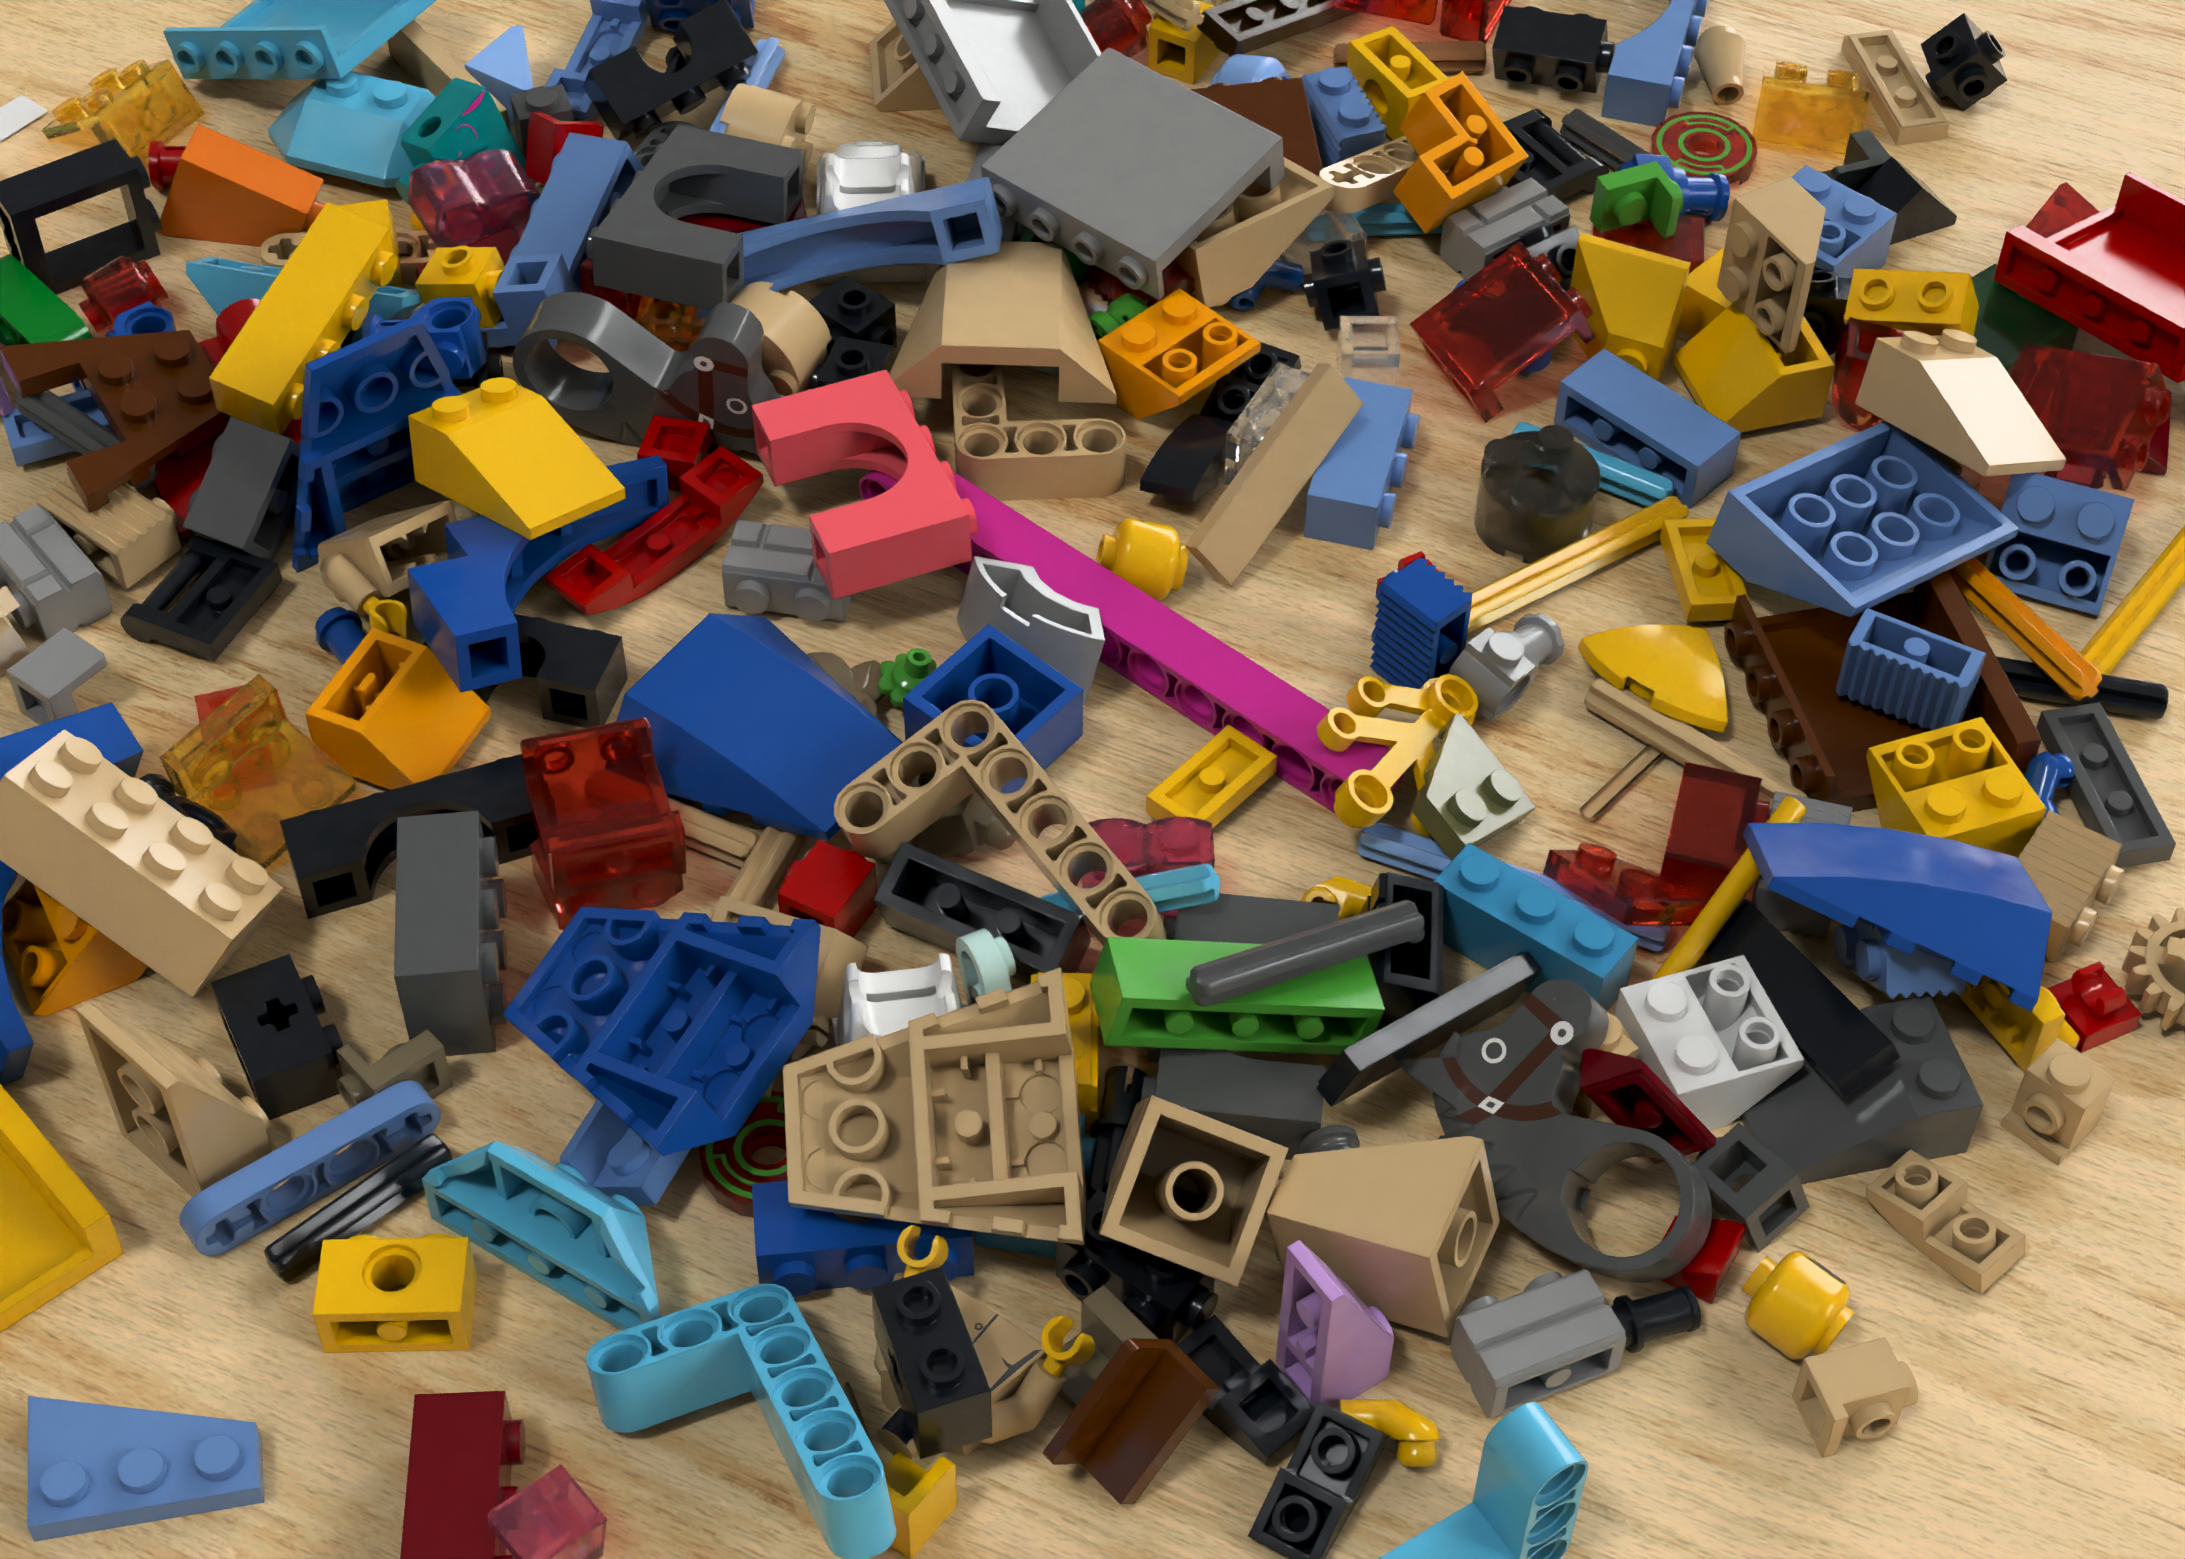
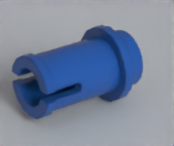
(339, 632)

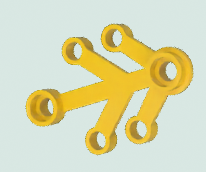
(1366, 793)

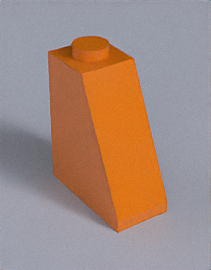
(237, 193)

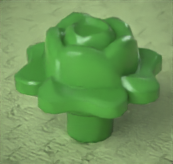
(904, 674)

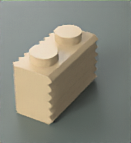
(122, 537)
(2071, 872)

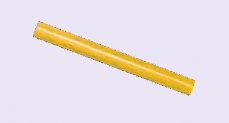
(1724, 900)

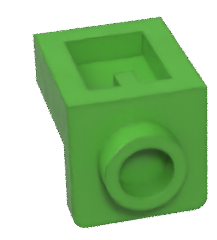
(1637, 196)

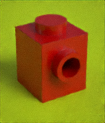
(830, 887)

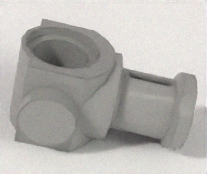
(1507, 662)

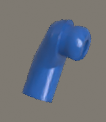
(1280, 275)
(2048, 772)

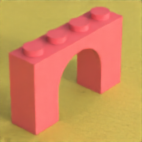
(868, 426)

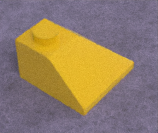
(1632, 299)

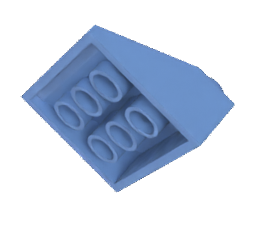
(1856, 522)

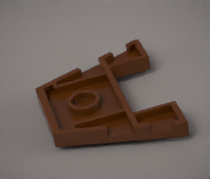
(147, 388)

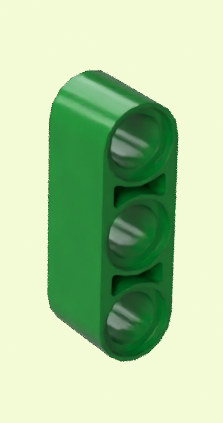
(32, 310)

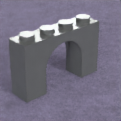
(693, 172)
(1251, 1094)

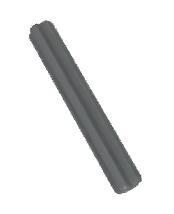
(1304, 953)

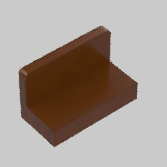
(1133, 1416)

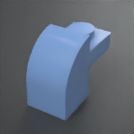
(521, 289)

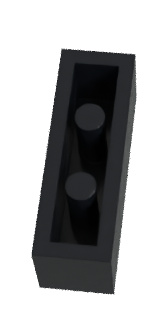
(947, 901)

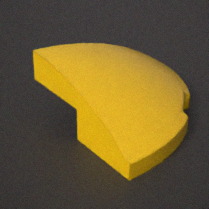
(1665, 665)

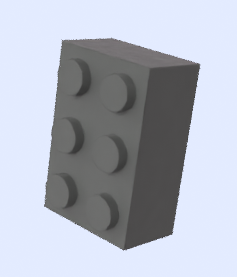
(447, 931)

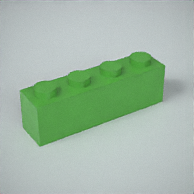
(1146, 1002)

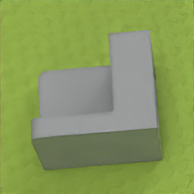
(50, 675)

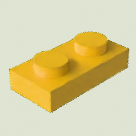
(1700, 575)
(1213, 779)

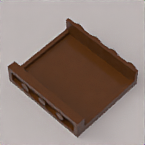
(1825, 737)

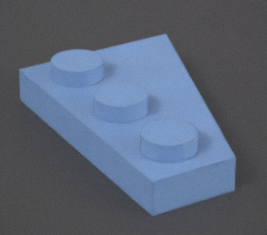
(133, 1466)

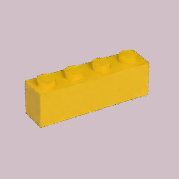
(303, 317)

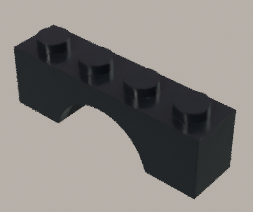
(348, 846)

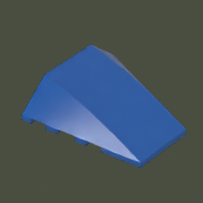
(358, 427)
(755, 726)
(1920, 894)
(672, 1015)

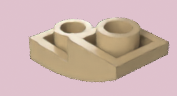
(1934, 1216)

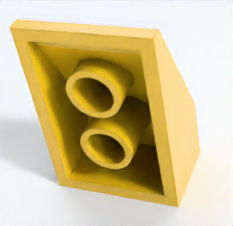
(509, 459)

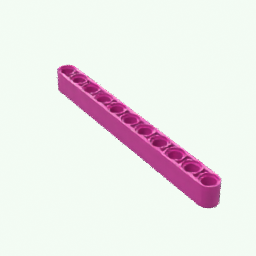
(1168, 652)

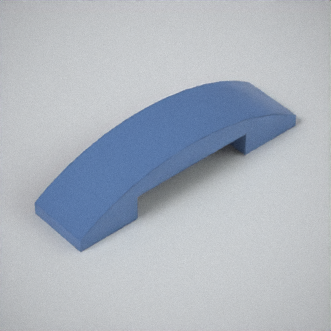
(610, 31)

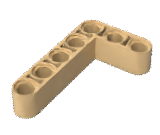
(1029, 456)
(1023, 813)

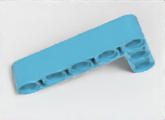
(765, 1347)
(1521, 1499)

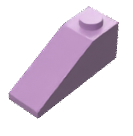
(1327, 1334)

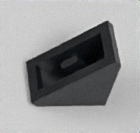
(1916, 205)

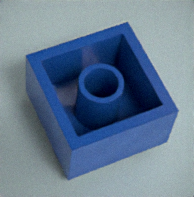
(1022, 689)

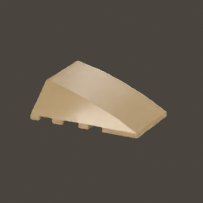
(1005, 311)
(947, 1121)

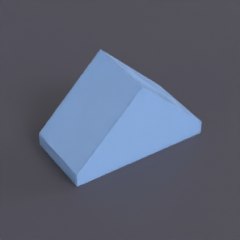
(503, 67)

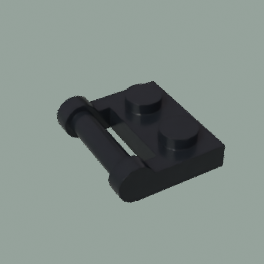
(1552, 158)
(213, 608)

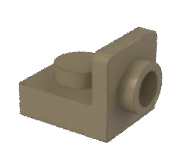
(416, 1060)

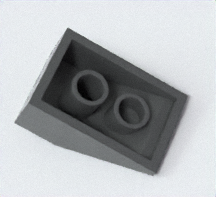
(1913, 1104)

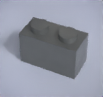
(247, 490)

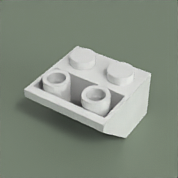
(1710, 1038)

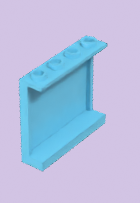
(291, 39)

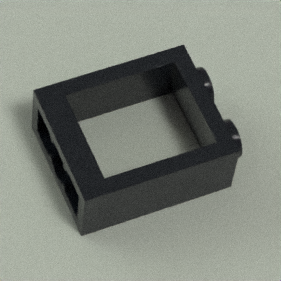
(68, 183)

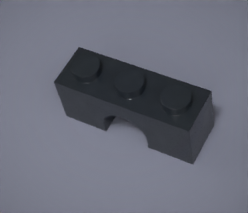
(635, 96)
(574, 669)

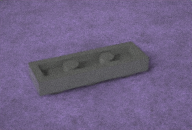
(2107, 783)

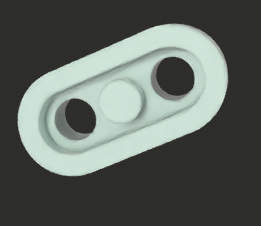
(984, 963)

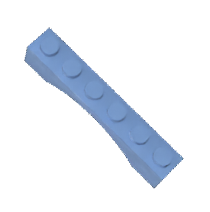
(1653, 65)
(910, 229)

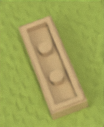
(1895, 87)

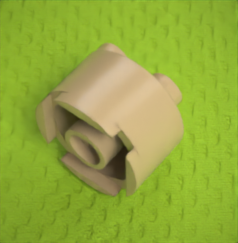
(769, 118)
(793, 335)

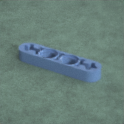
(248, 1205)

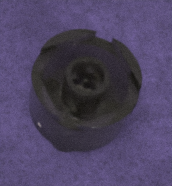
(1535, 493)

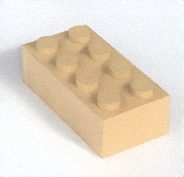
(129, 862)

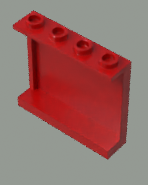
(2112, 274)

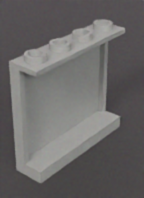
(994, 58)
(1129, 168)

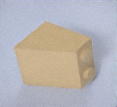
(1190, 1189)
(1393, 1223)

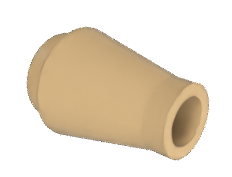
(1721, 60)

